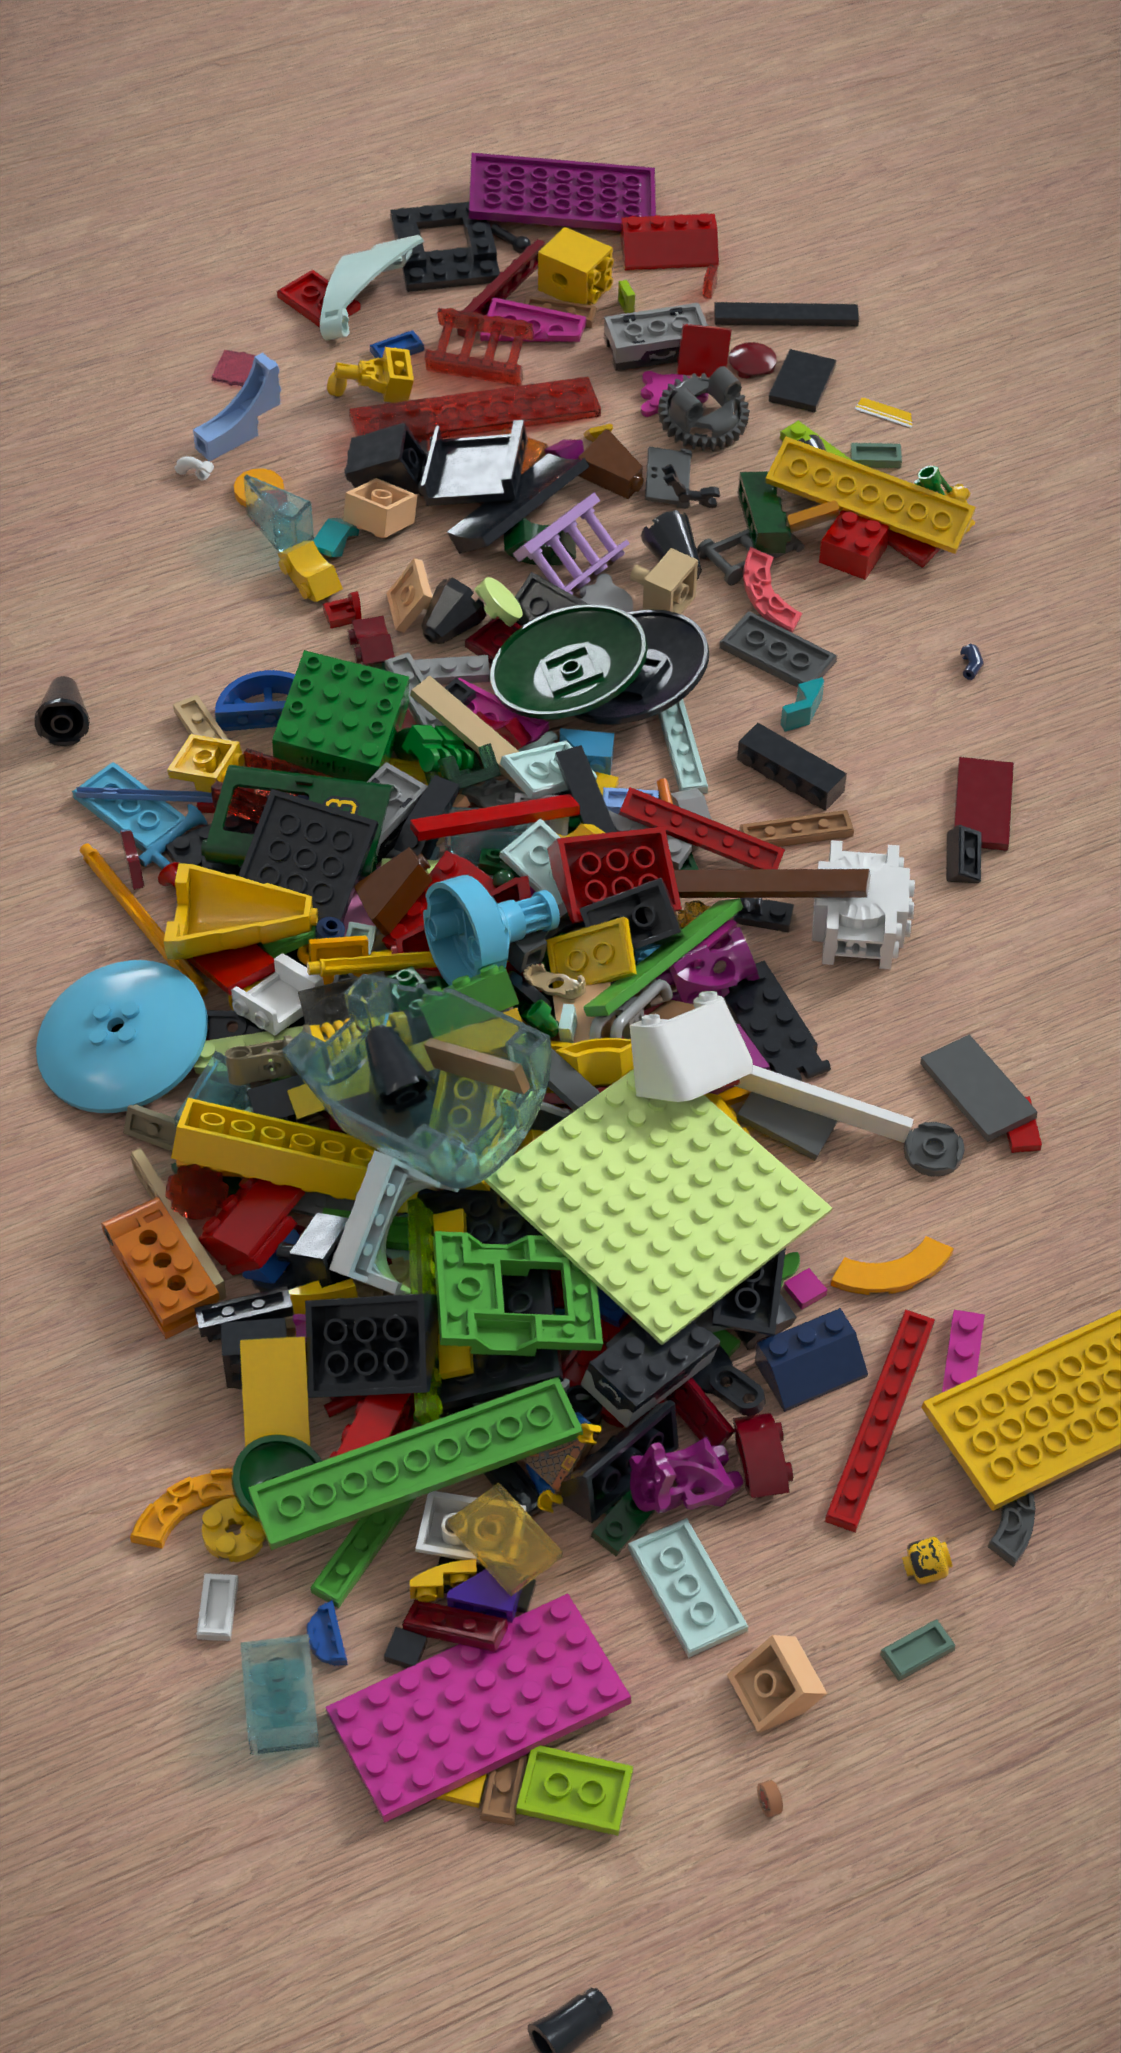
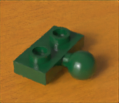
(493, 865)
(620, 1524)

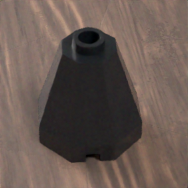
(451, 612)

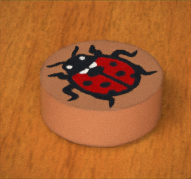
(770, 1798)

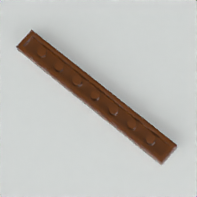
(773, 883)

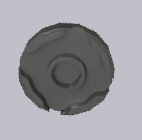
(934, 1149)

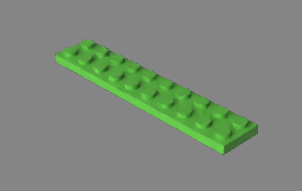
(414, 1463)

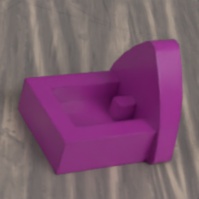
(566, 449)

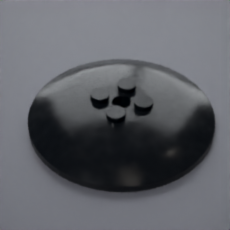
(671, 670)

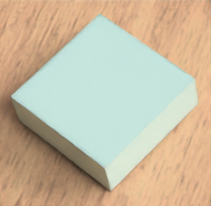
(568, 1023)

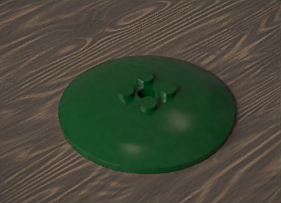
(594, 639)

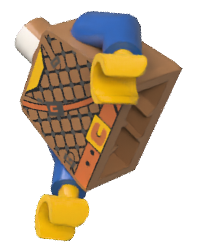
(552, 1465)

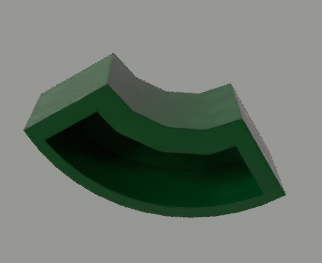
(525, 531)

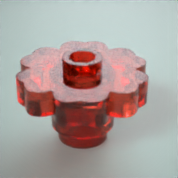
(196, 1191)

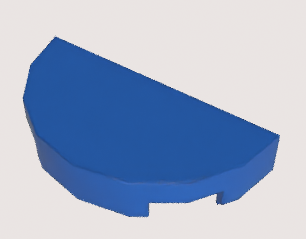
(326, 1636)

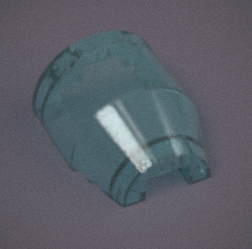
(464, 1124)

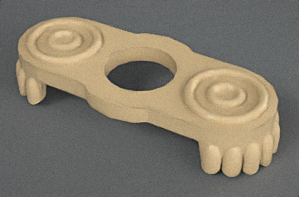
(541, 979)

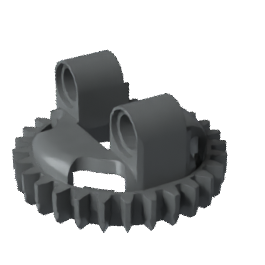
(681, 410)

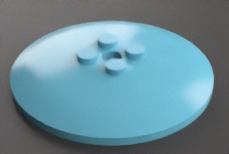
(141, 1061)

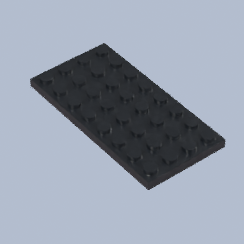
(497, 1222)

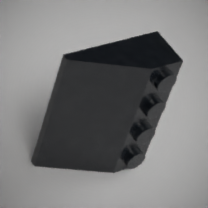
(371, 1345)

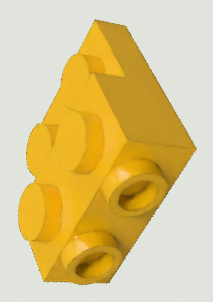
(205, 761)

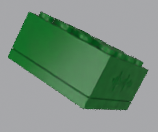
(341, 717)

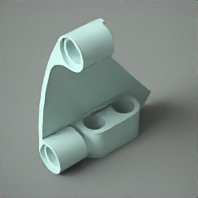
(353, 275)

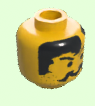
(927, 1560)

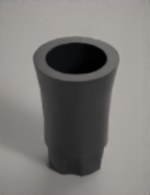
(571, 2023)

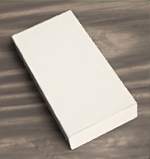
(217, 1607)

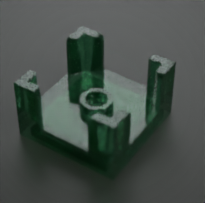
(465, 778)

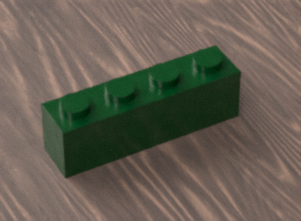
(763, 513)

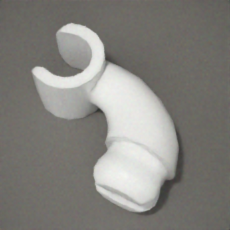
(187, 463)

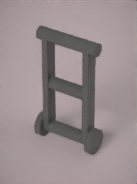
(734, 574)

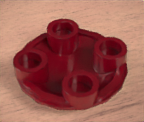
(752, 359)

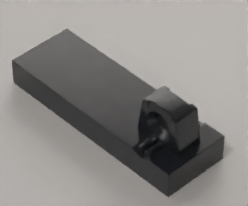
(257, 1306)

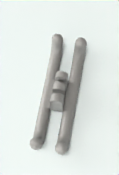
(630, 1011)

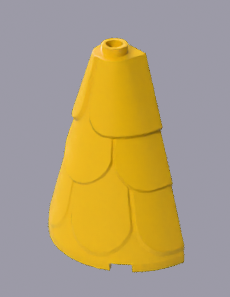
(231, 913)

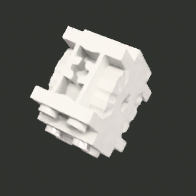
(869, 925)

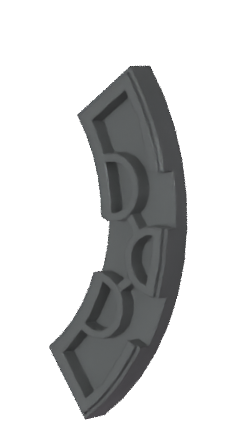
(1014, 1529)

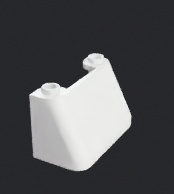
(688, 1052)

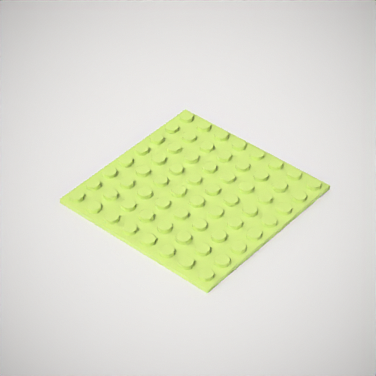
(658, 1202)

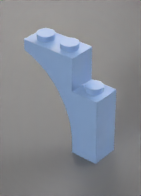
(239, 419)

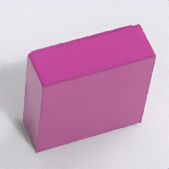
(805, 1288)

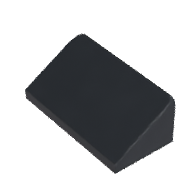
(963, 855)

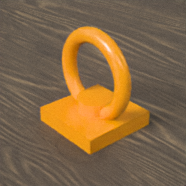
(333, 948)

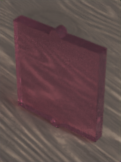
(233, 368)

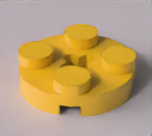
(228, 1545)

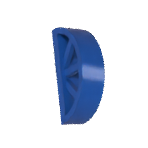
(236, 714)

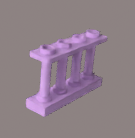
(568, 524)

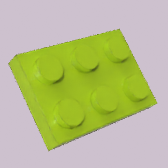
(575, 1790)

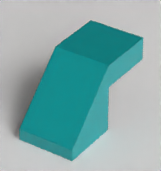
(333, 536)
(807, 702)

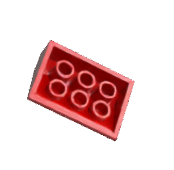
(608, 864)

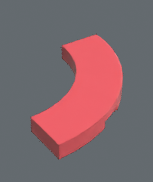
(761, 594)

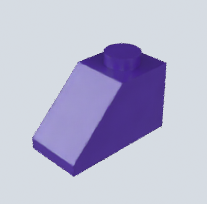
(485, 1596)

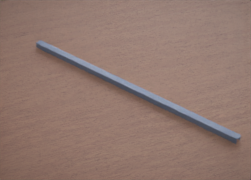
(145, 794)

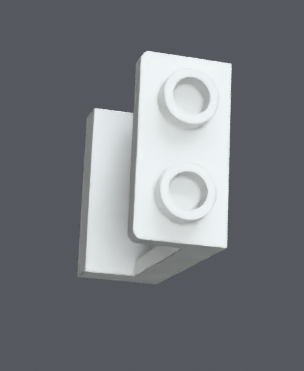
(275, 1001)

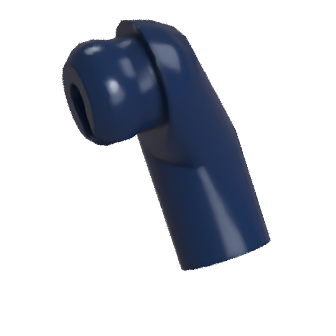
(975, 660)

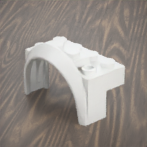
(363, 1242)

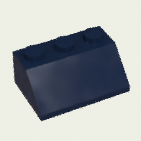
(811, 1359)

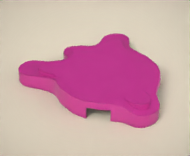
(654, 388)

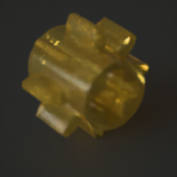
(691, 911)

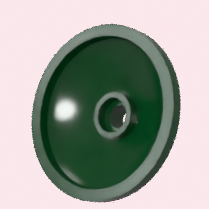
(266, 1460)

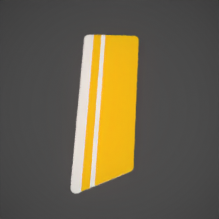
(884, 411)

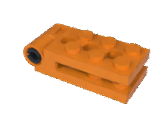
(160, 1265)

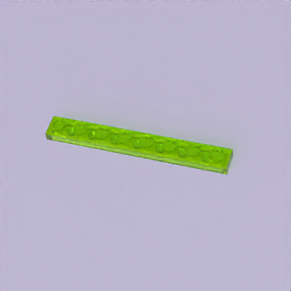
(422, 1272)

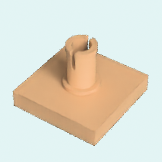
(409, 595)

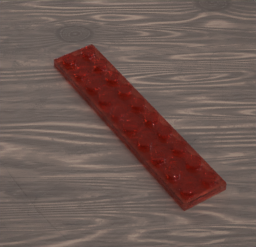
(483, 410)

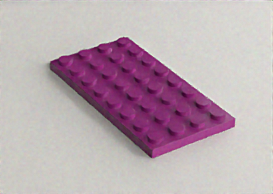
(559, 191)

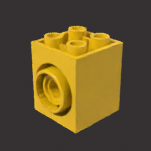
(575, 268)

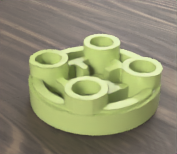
(499, 601)

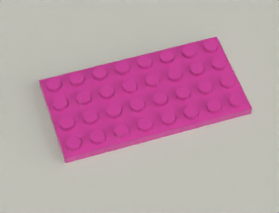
(476, 1708)

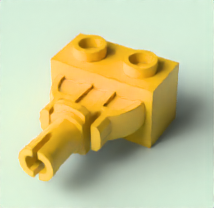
(385, 375)

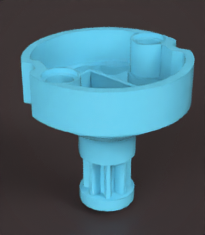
(473, 930)

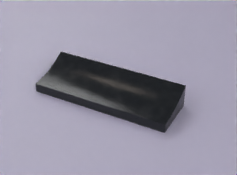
(497, 517)

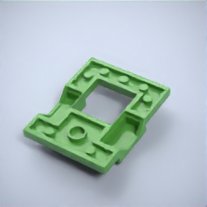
(473, 1303)

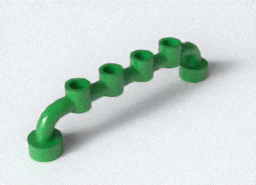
(538, 1016)

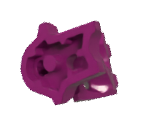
(692, 981)
(694, 1470)

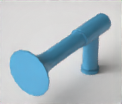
(154, 852)

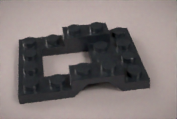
(447, 267)

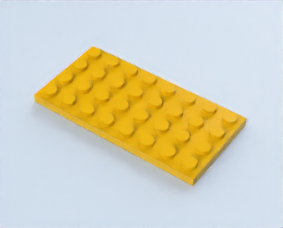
(1036, 1413)

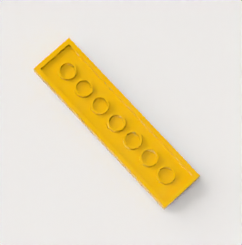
(871, 494)

